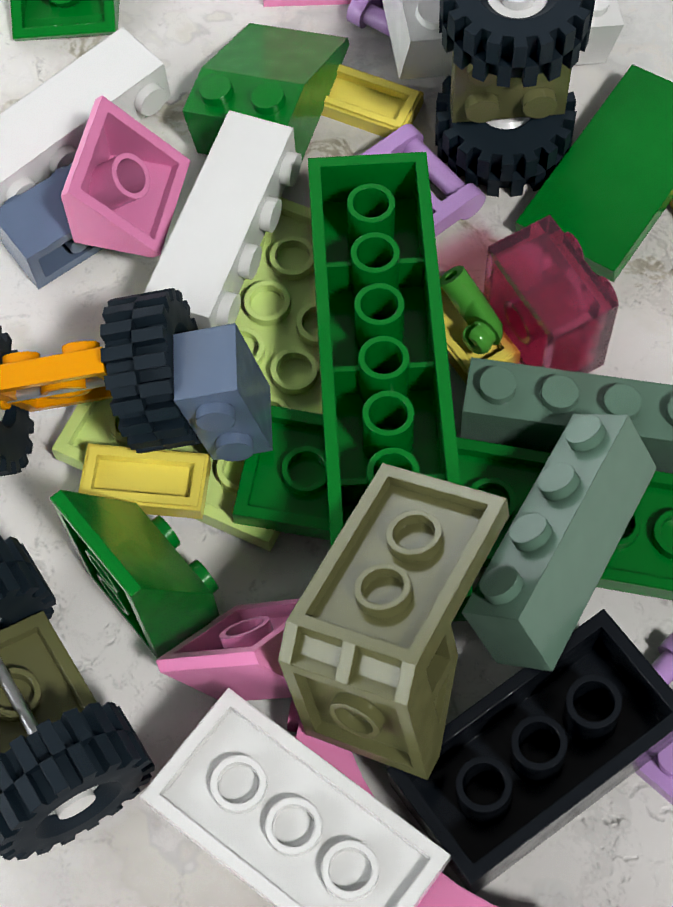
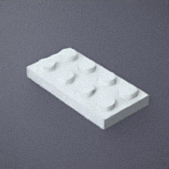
(289, 817)

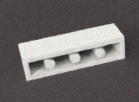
(48, 123)
(227, 217)

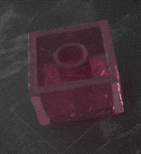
(550, 298)

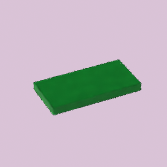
(614, 174)

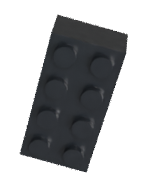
(540, 752)

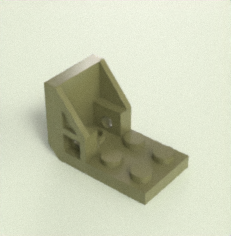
(373, 630)

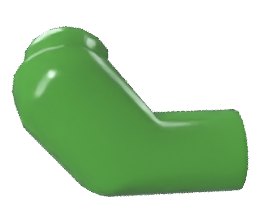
(483, 323)

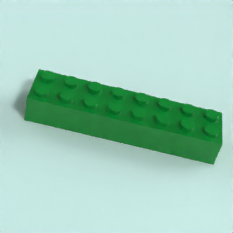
(379, 326)

